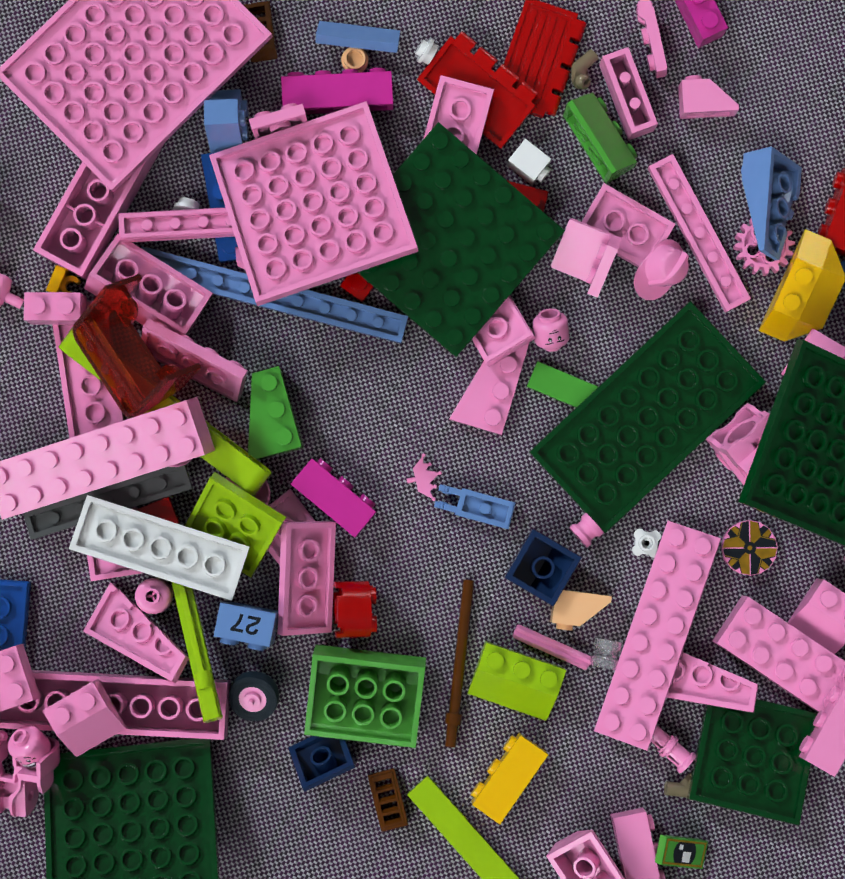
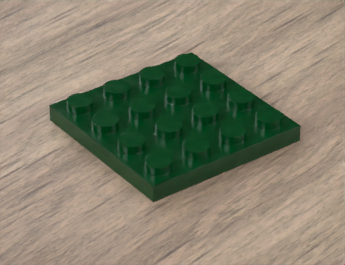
(753, 760)

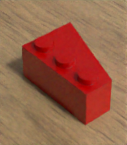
(835, 208)

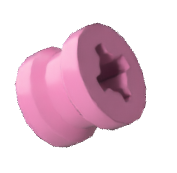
(586, 530)

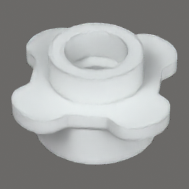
(641, 536)

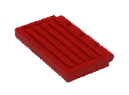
(541, 48)
(508, 105)

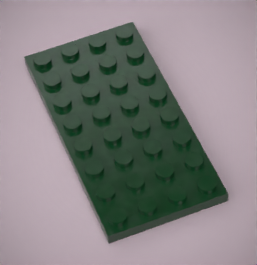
(647, 417)

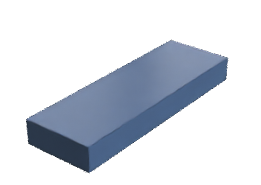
(357, 36)

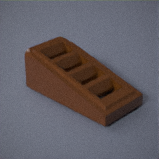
(269, 50)
(393, 823)

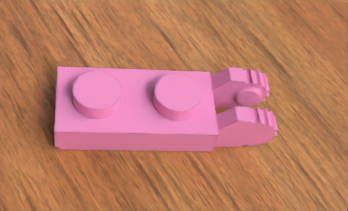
(651, 36)

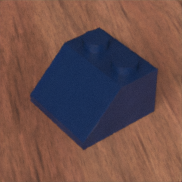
(542, 567)

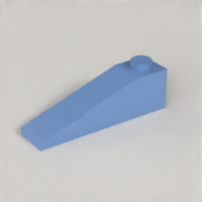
(770, 188)

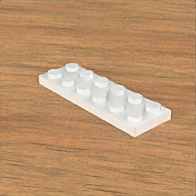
(159, 548)

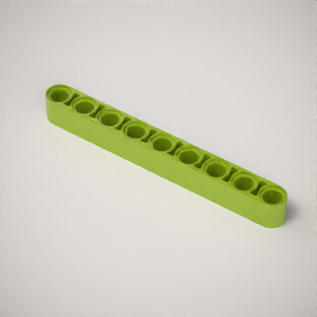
(227, 457)

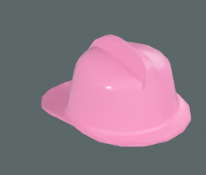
(661, 269)

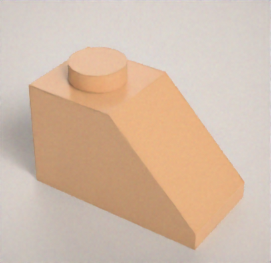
(576, 608)

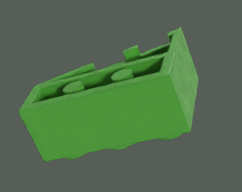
(272, 418)

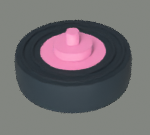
(253, 696)

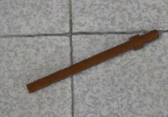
(454, 717)

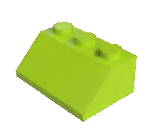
(516, 680)

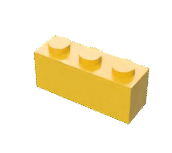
(508, 777)

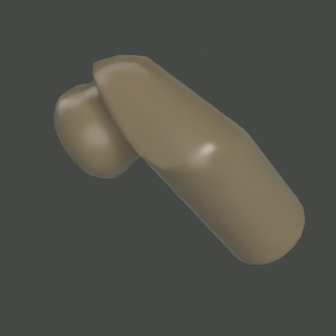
(580, 67)
(678, 789)

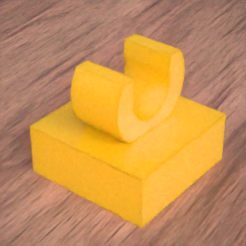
(60, 279)

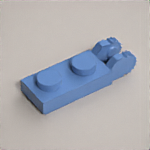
(478, 507)

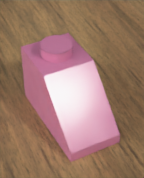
(704, 99)

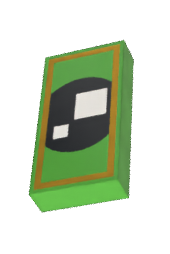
(681, 851)

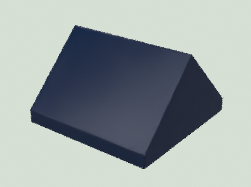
(321, 759)

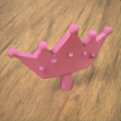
(424, 477)

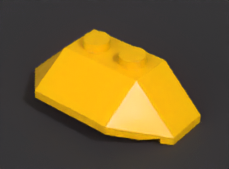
(805, 290)

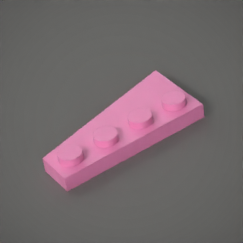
(132, 633)
(709, 685)

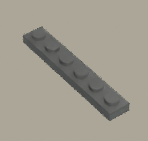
(127, 493)

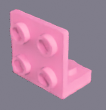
(586, 254)

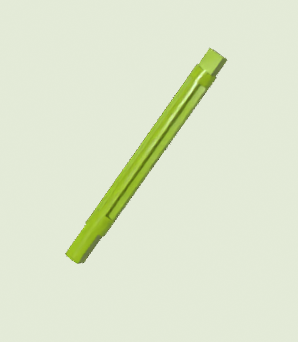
(197, 653)

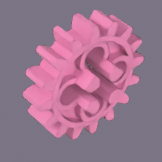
(759, 260)

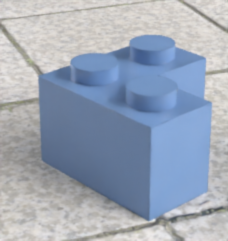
(226, 120)

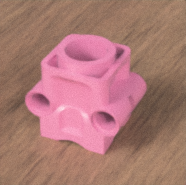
(738, 441)

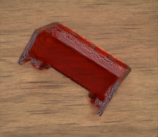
(121, 355)

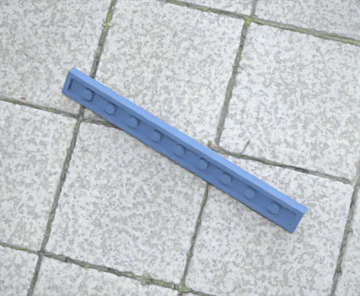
(303, 304)

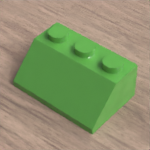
(599, 136)

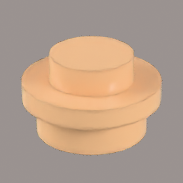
(355, 59)

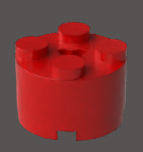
(354, 609)

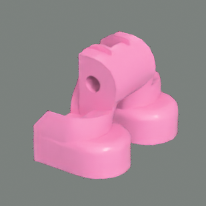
(21, 789)

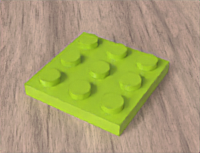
(238, 517)

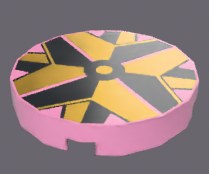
(749, 547)

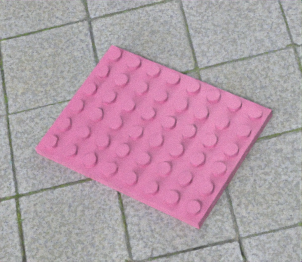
(129, 73)

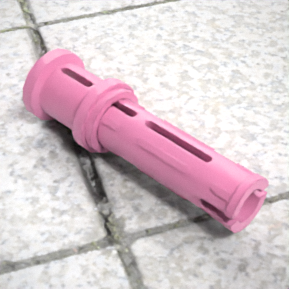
(671, 749)

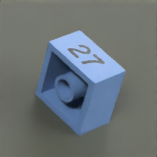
(246, 624)

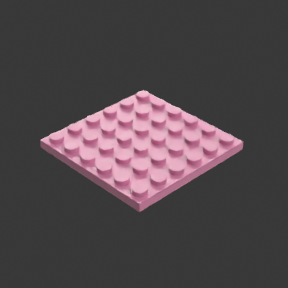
(313, 203)

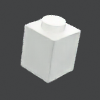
(529, 162)

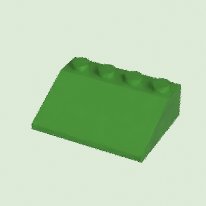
(365, 696)

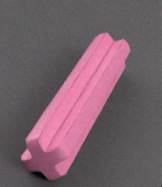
(552, 647)

